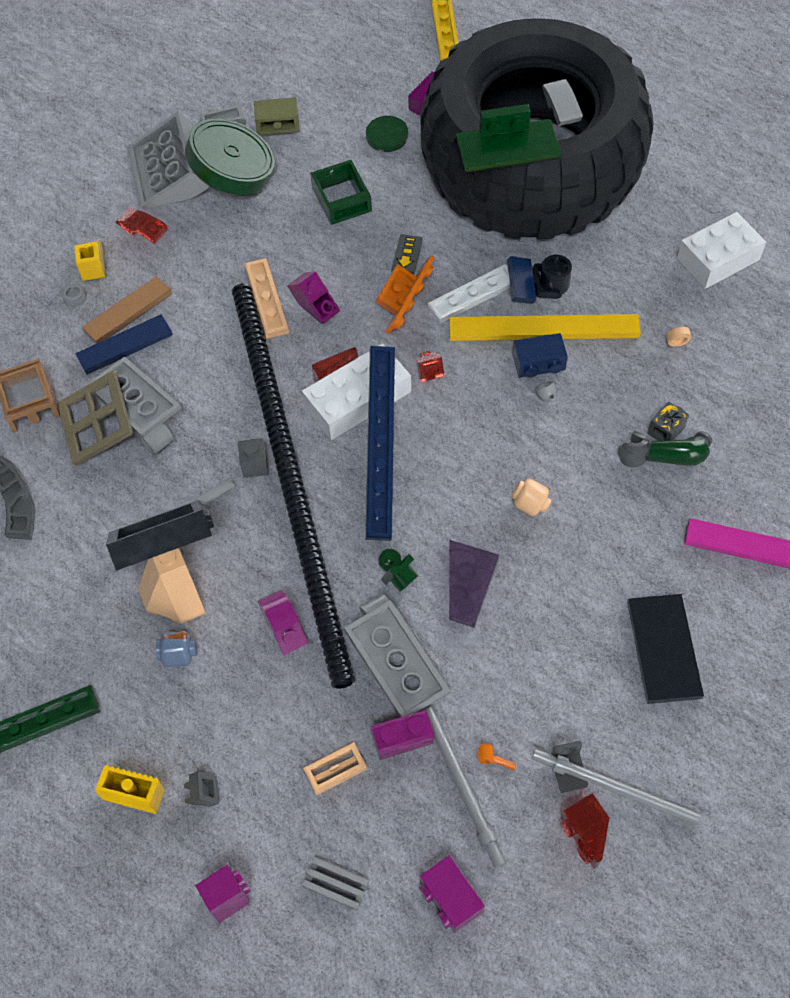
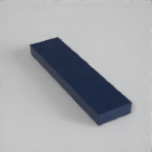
(124, 344)

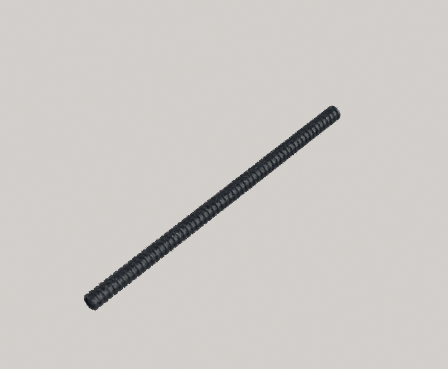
(293, 490)

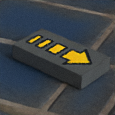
(408, 252)

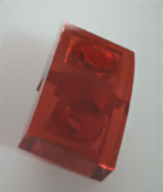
(139, 222)

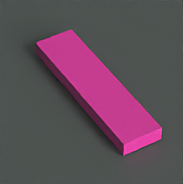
(738, 543)

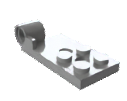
(145, 412)
(385, 633)

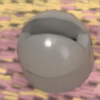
(546, 390)

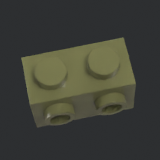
(276, 116)

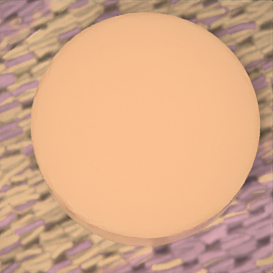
(678, 336)

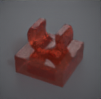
(430, 366)

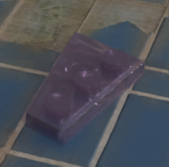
(469, 581)

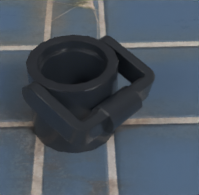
(554, 276)

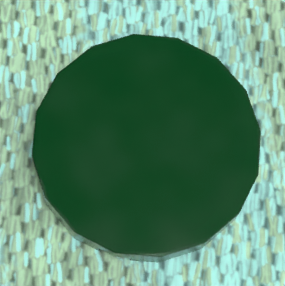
(387, 133)

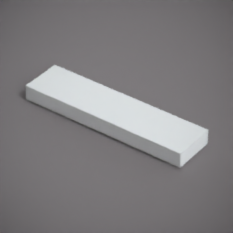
(470, 294)

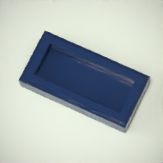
(521, 279)

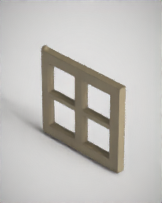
(93, 418)

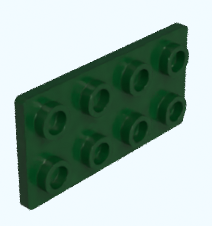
(507, 139)

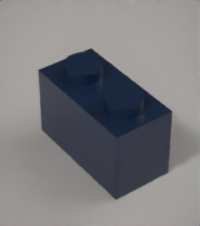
(539, 355)

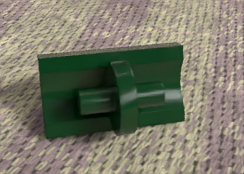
(398, 570)

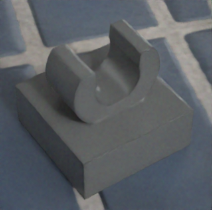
(202, 789)

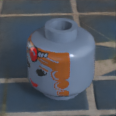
(176, 648)

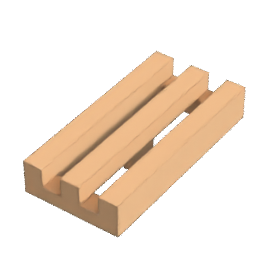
(318, 789)

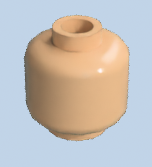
(531, 497)

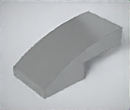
(563, 102)

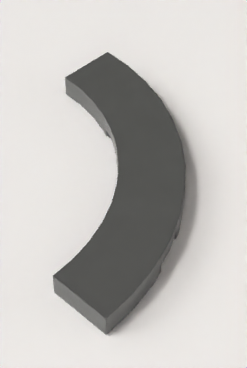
(17, 502)

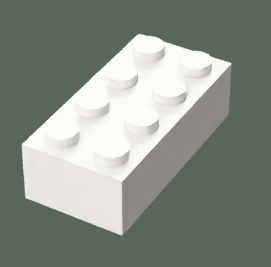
(342, 397)

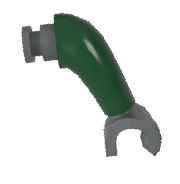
(678, 452)

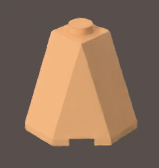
(169, 589)

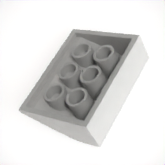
(161, 164)

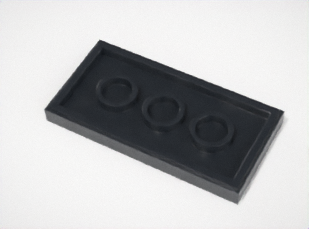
(665, 649)

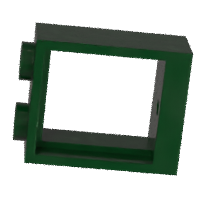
(345, 207)

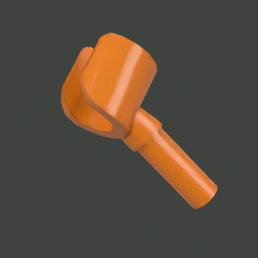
(486, 756)

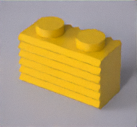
(130, 789)

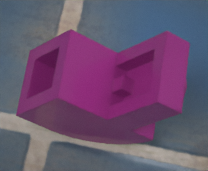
(282, 621)

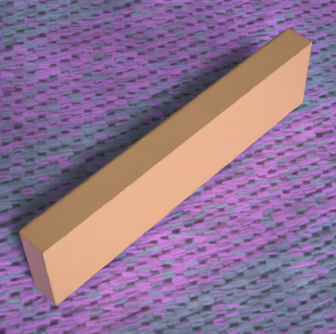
(266, 298)

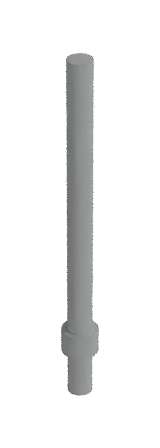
(562, 765)
(486, 836)

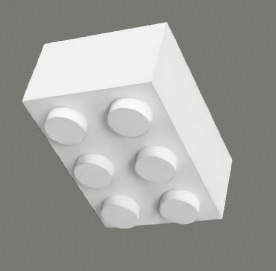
(721, 250)

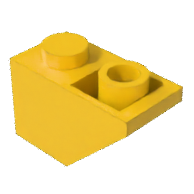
(90, 260)

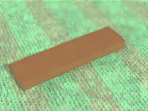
(127, 310)

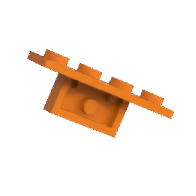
(399, 290)

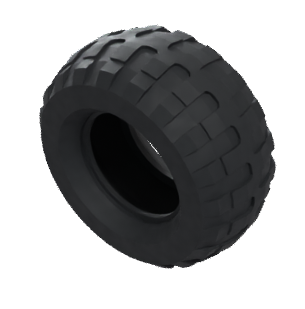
(507, 69)

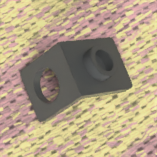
(568, 782)

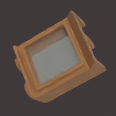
(25, 392)

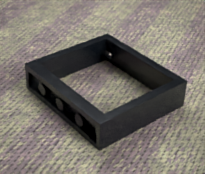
(159, 534)

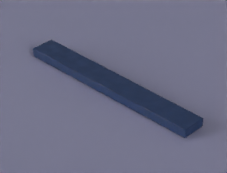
(380, 444)

